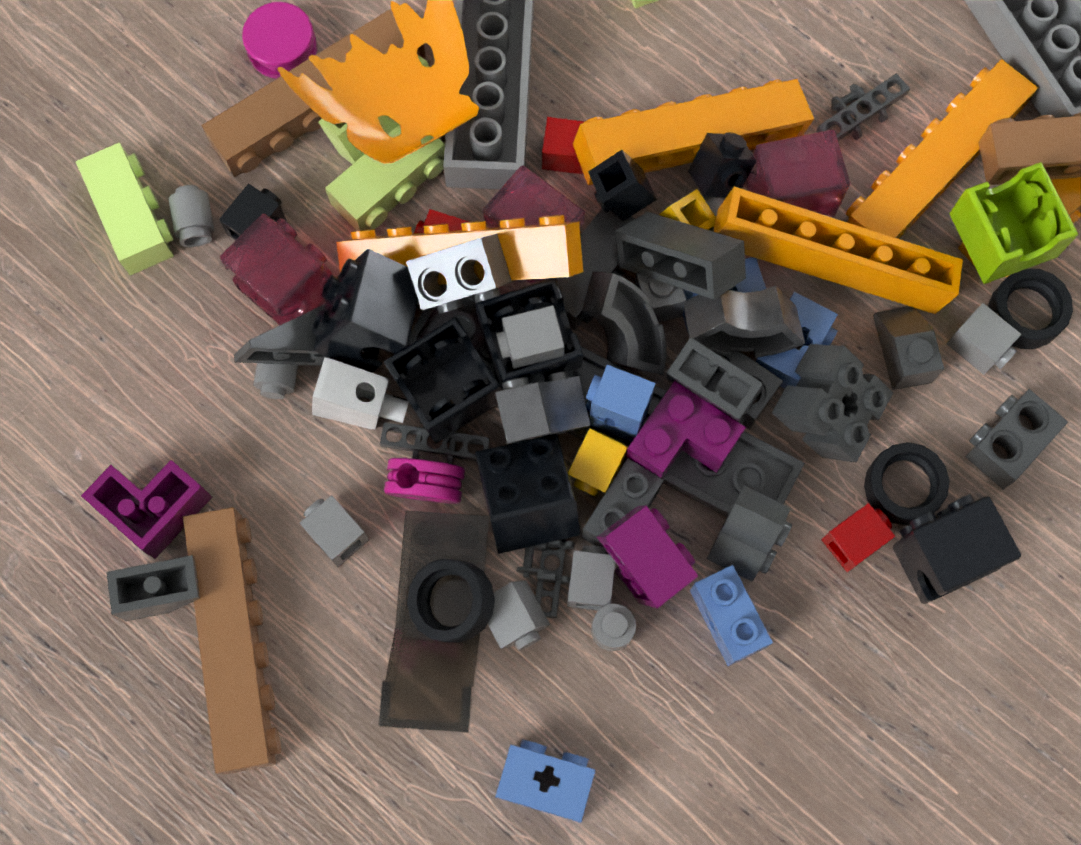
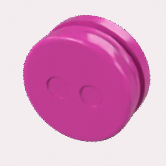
(278, 37)
(424, 480)

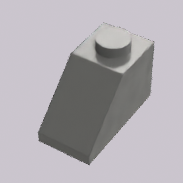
(908, 347)
(153, 588)

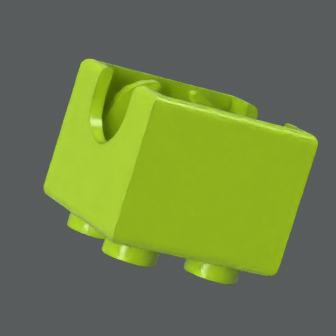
(1013, 223)

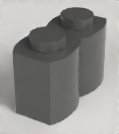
(750, 534)

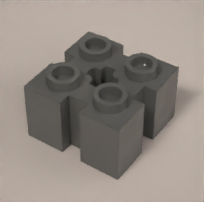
(833, 402)

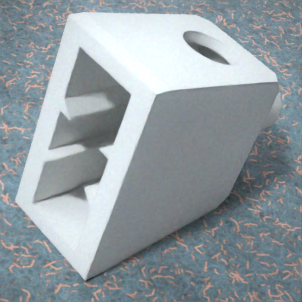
(339, 394)

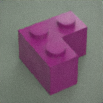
(688, 425)
(149, 515)
(648, 557)

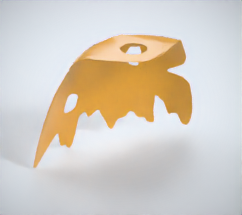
(395, 84)

